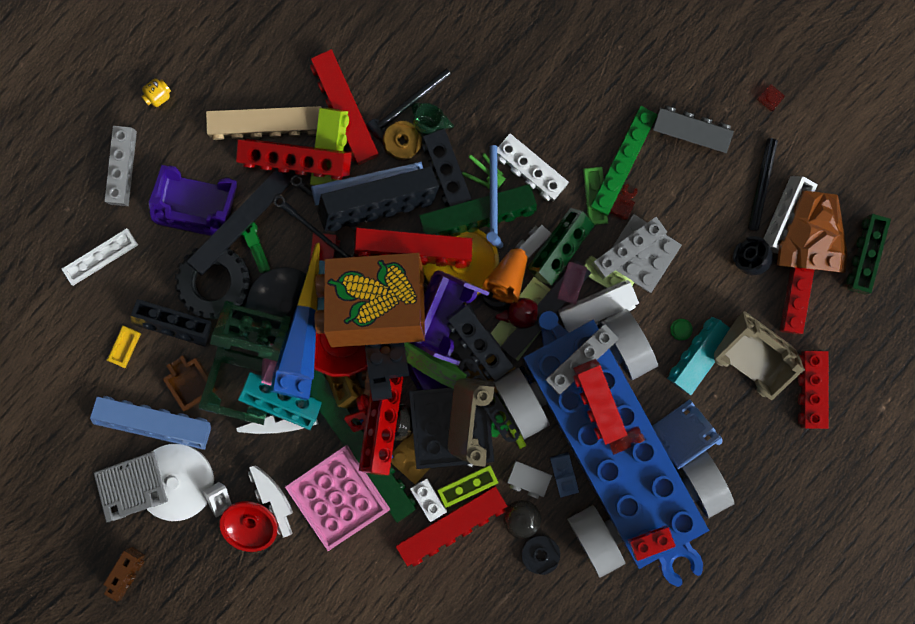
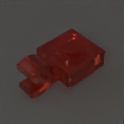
(624, 443)

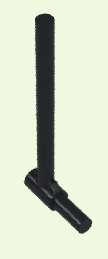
(378, 127)

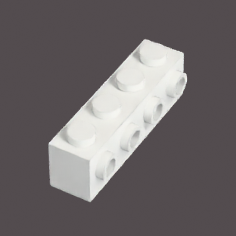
(531, 167)
(599, 305)

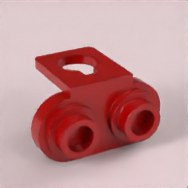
(362, 402)

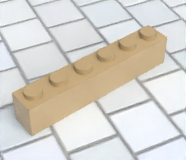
(262, 122)

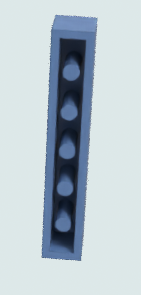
(150, 422)

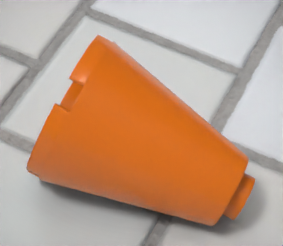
(507, 277)

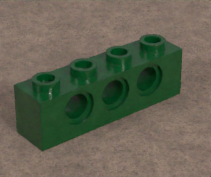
(561, 246)

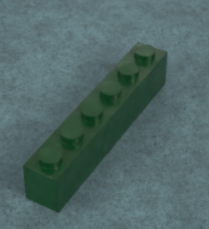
(476, 213)

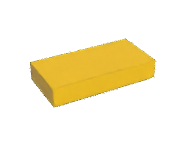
(124, 346)

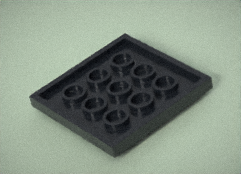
(431, 427)

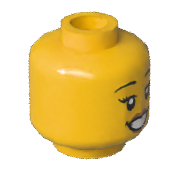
(156, 92)

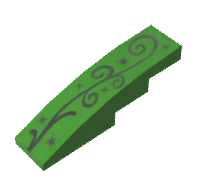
(433, 367)

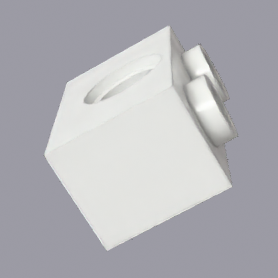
(428, 499)

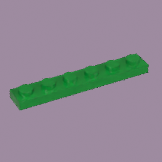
(623, 160)

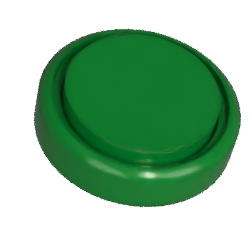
(681, 329)

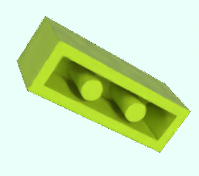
(467, 486)

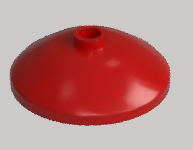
(246, 533)

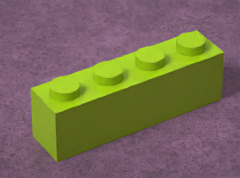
(330, 135)

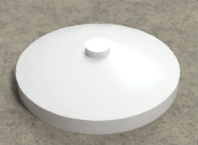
(184, 477)

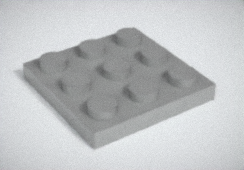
(652, 262)

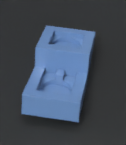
(564, 474)

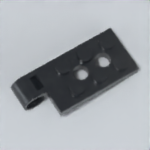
(384, 367)

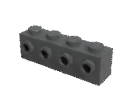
(692, 129)

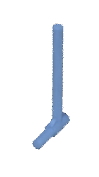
(493, 236)

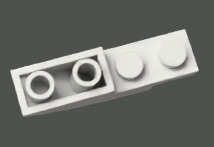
(268, 491)

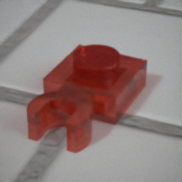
(623, 204)

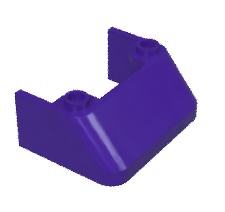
(441, 298)

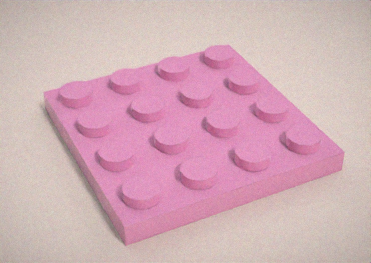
(337, 498)

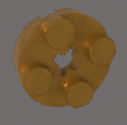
(393, 146)

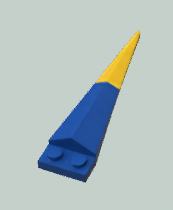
(297, 358)

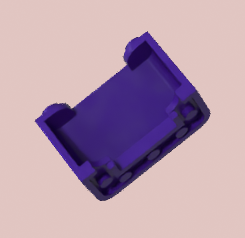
(191, 203)

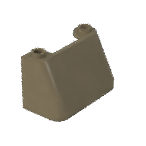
(759, 355)
(466, 396)

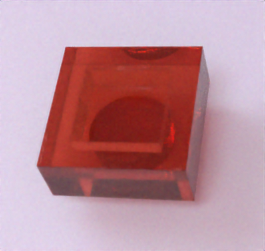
(771, 97)

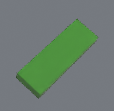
(592, 181)

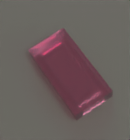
(572, 282)

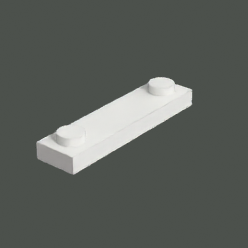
(99, 257)

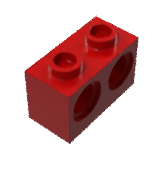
(651, 543)

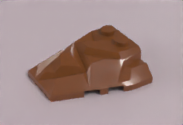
(815, 235)

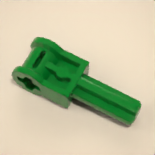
(255, 246)

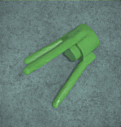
(500, 179)

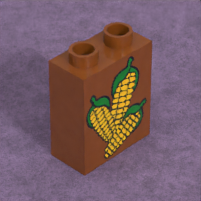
(372, 300)

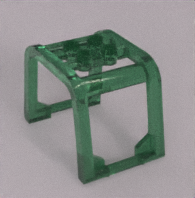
(252, 337)

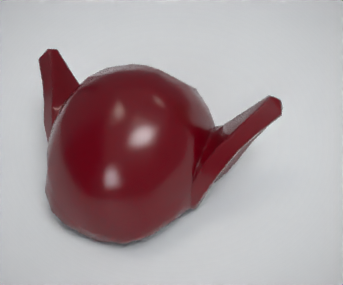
(520, 313)

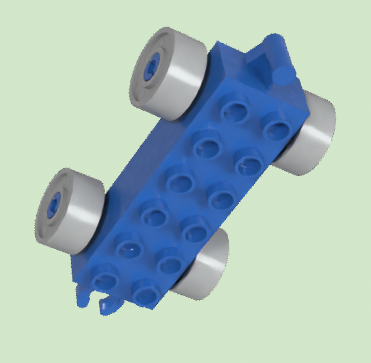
(634, 486)

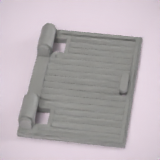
(130, 486)

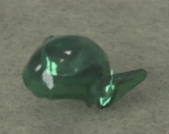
(429, 118)

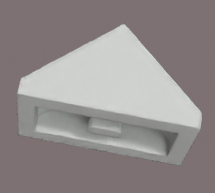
(217, 498)

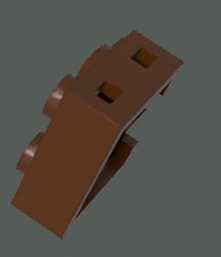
(187, 381)
(123, 573)

